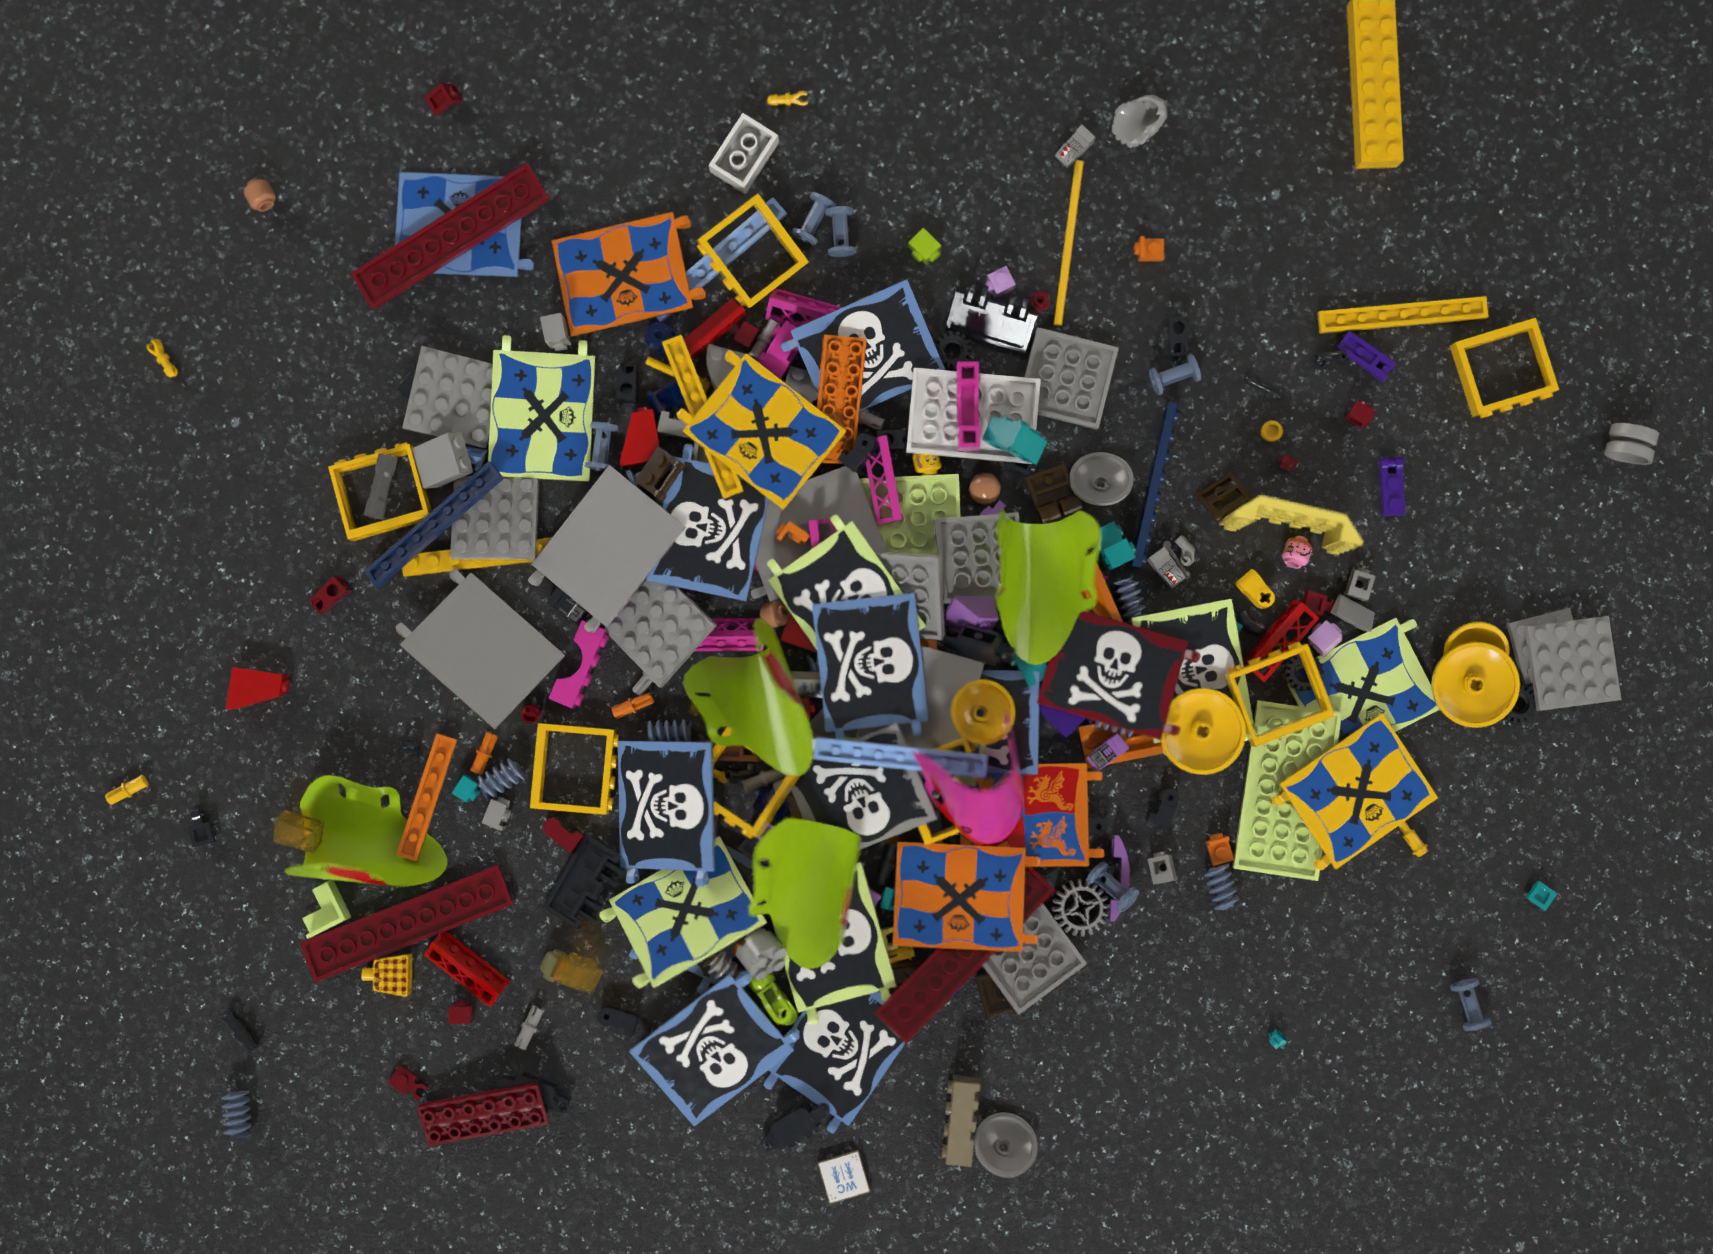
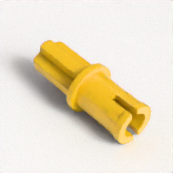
(126, 789)

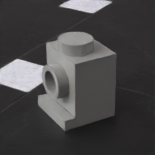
(1366, 580)
(497, 813)
(1157, 874)

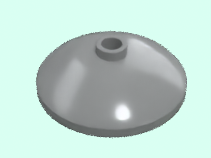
(1103, 471)
(1012, 1134)

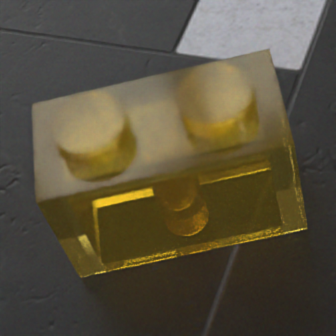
(298, 831)
(577, 972)

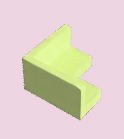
(332, 909)

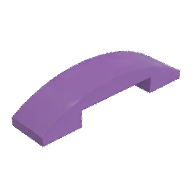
(1118, 850)

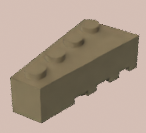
(961, 1121)

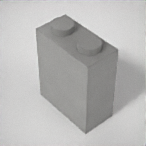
(442, 460)

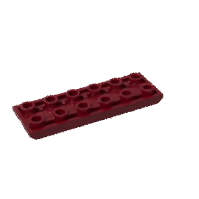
(483, 1114)

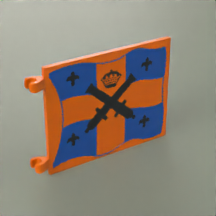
(623, 273)
(960, 897)

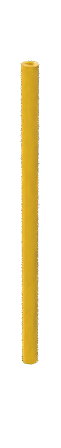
(1068, 243)

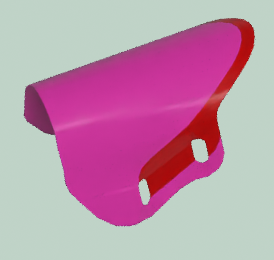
(990, 813)

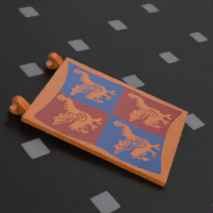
(1052, 815)

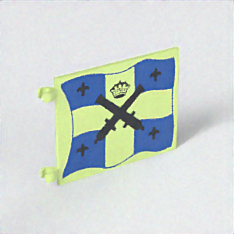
(541, 413)
(1371, 678)
(681, 923)

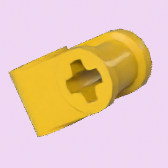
(1254, 587)

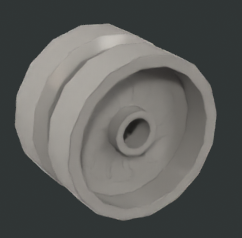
(1631, 443)

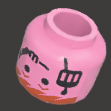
(1297, 552)

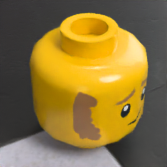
(926, 464)

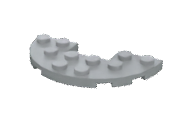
(719, 369)

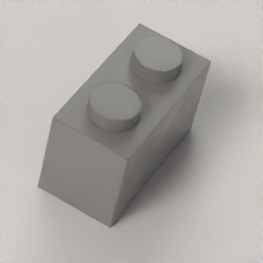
(556, 331)

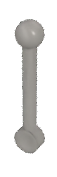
(1167, 545)

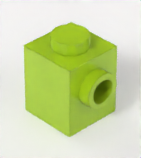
(924, 247)

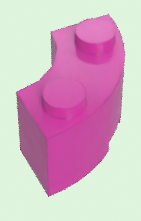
(775, 358)

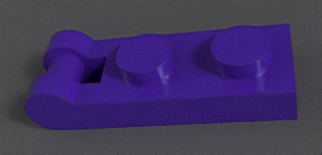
(1366, 356)
(1392, 487)

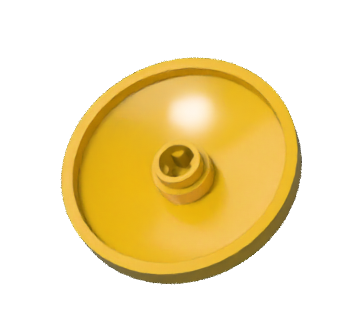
(1475, 684)
(1209, 731)

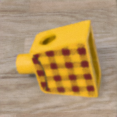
(391, 974)

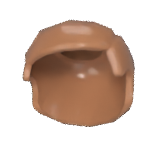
(984, 488)

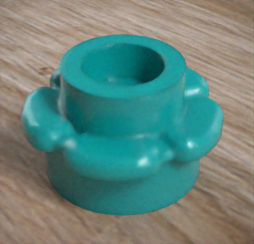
(1277, 1039)

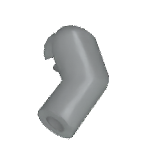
(1187, 552)

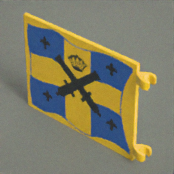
(763, 430)
(1357, 792)

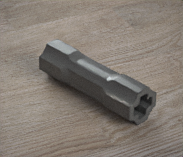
(384, 470)

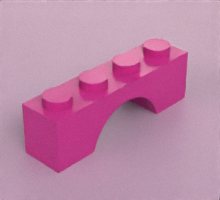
(967, 406)
(569, 690)

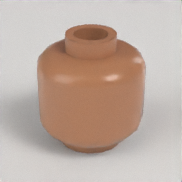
(259, 194)
(775, 613)

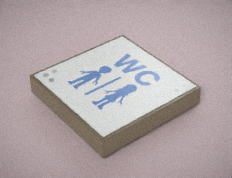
(807, 684)
(843, 1176)

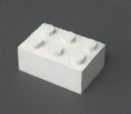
(744, 153)

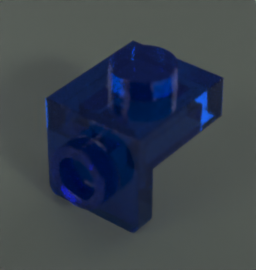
(666, 398)

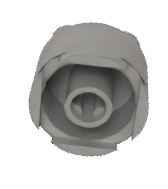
(761, 953)

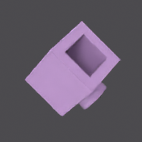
(1000, 282)
(1325, 637)

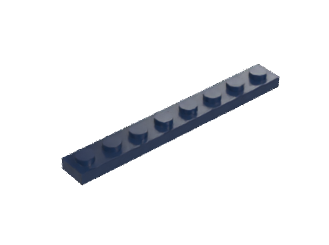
(1156, 477)
(433, 524)

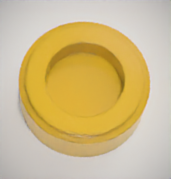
(1271, 431)

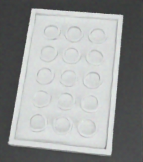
(934, 412)

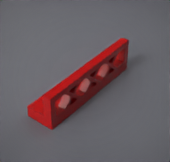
(714, 328)
(1277, 632)
(468, 965)

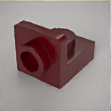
(443, 97)

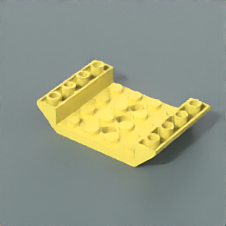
(1337, 528)

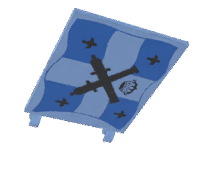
(430, 196)

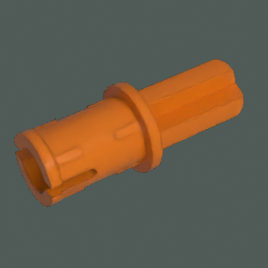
(632, 705)
(484, 753)

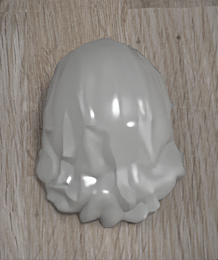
(1139, 119)

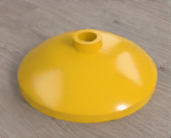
(1477, 632)
(993, 702)

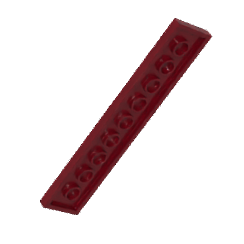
(450, 236)
(406, 923)
(947, 972)

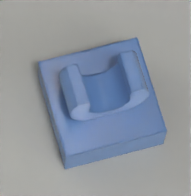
(477, 455)

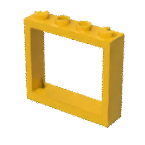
(718, 266)
(1467, 379)
(361, 461)
(1326, 711)
(540, 765)
(769, 811)
(925, 830)

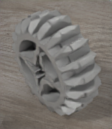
(1071, 910)

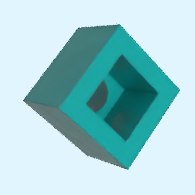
(467, 789)

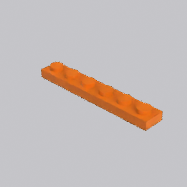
(426, 797)

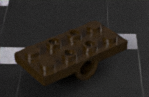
(1053, 494)

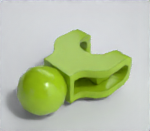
(774, 1000)

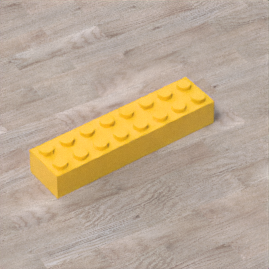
(1375, 83)

